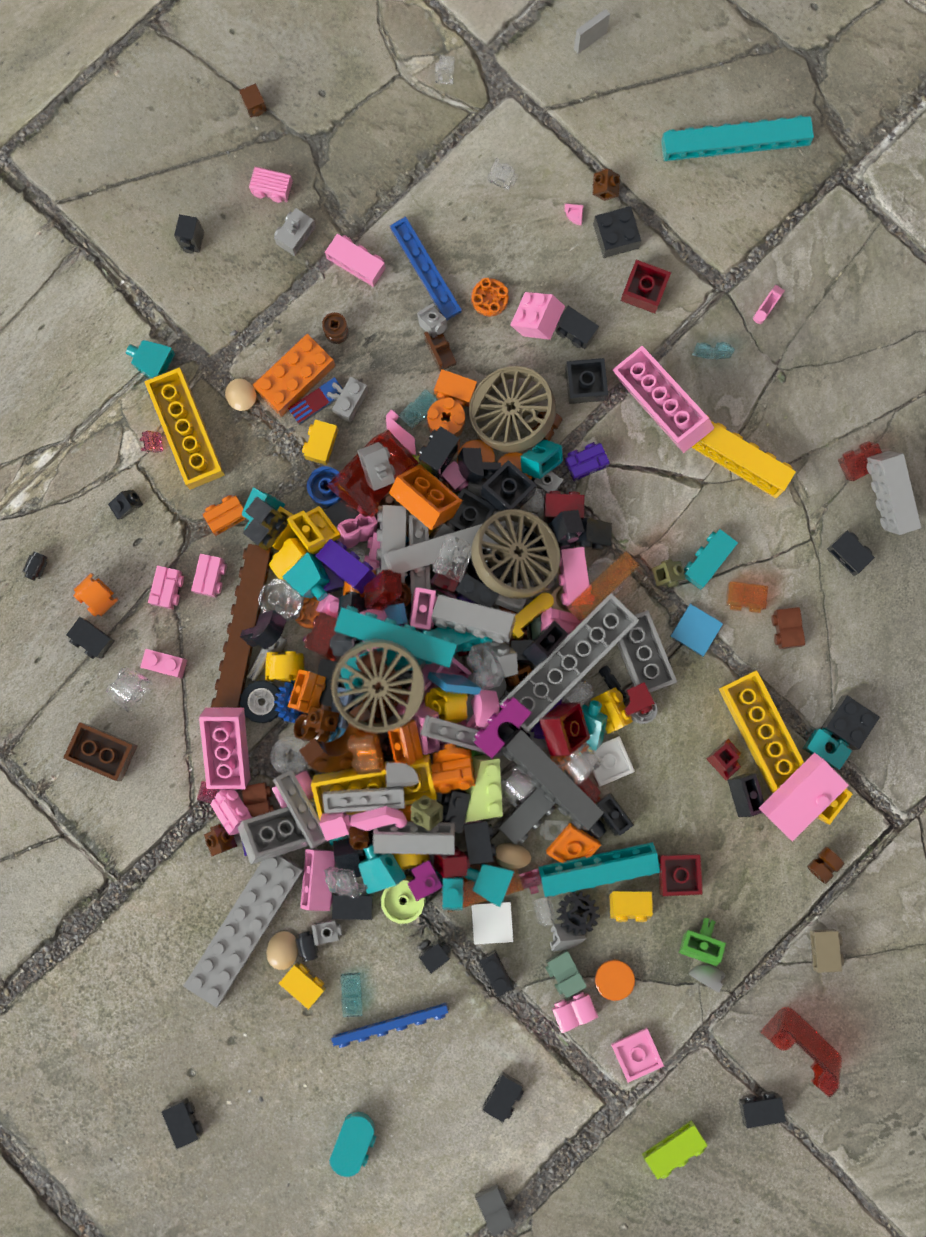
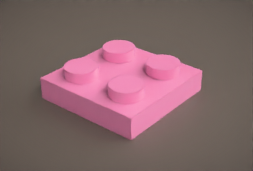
(637, 1055)

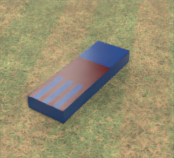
(314, 402)

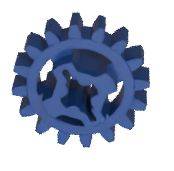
(288, 714)

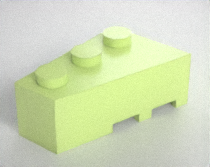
(486, 794)

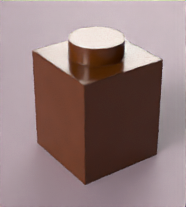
(253, 100)

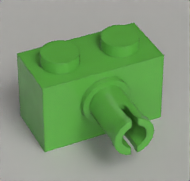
(701, 945)

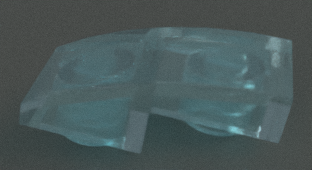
(720, 351)
(417, 410)
(351, 995)

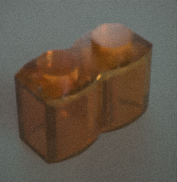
(746, 596)
(366, 752)

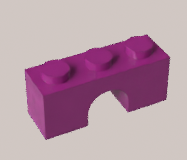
(488, 739)

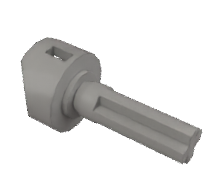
(260, 661)

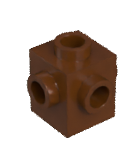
(606, 184)
(514, 680)
(322, 719)
(219, 840)

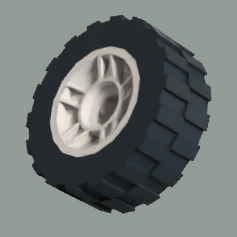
(253, 709)

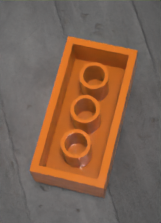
(294, 375)

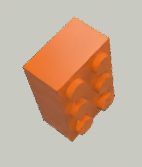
(425, 497)

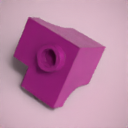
(425, 881)

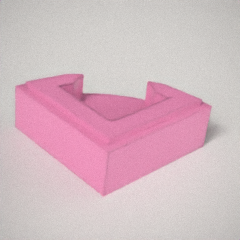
(574, 213)

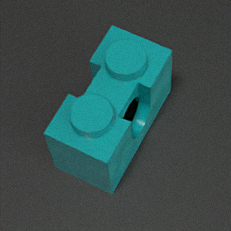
(542, 453)
(817, 743)

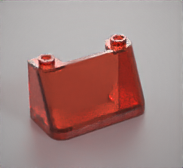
(351, 482)
(790, 1028)

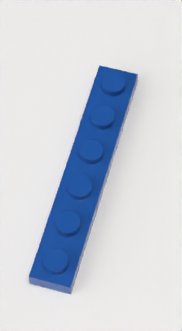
(425, 268)
(399, 1023)

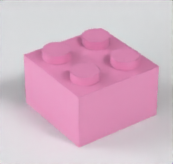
(537, 315)

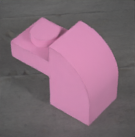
(483, 707)

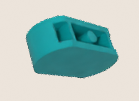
(353, 1144)

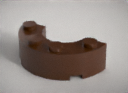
(333, 755)

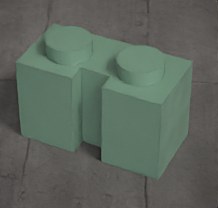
(566, 974)

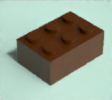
(100, 752)

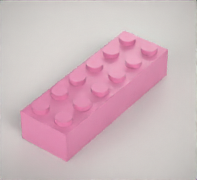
(663, 399)

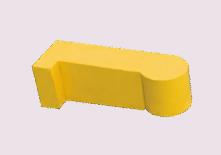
(530, 612)

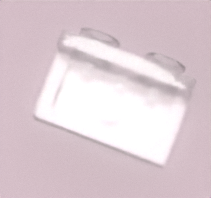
(453, 558)
(343, 882)

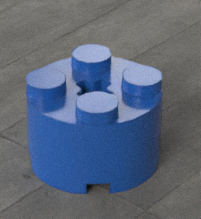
(316, 487)

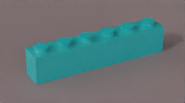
(419, 644)
(599, 869)

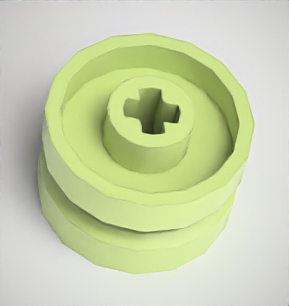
(398, 910)

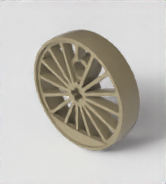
(512, 408)
(515, 553)
(415, 694)

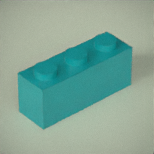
(709, 558)

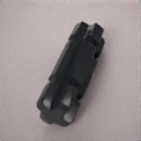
(610, 680)

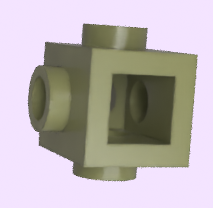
(668, 573)
(426, 812)

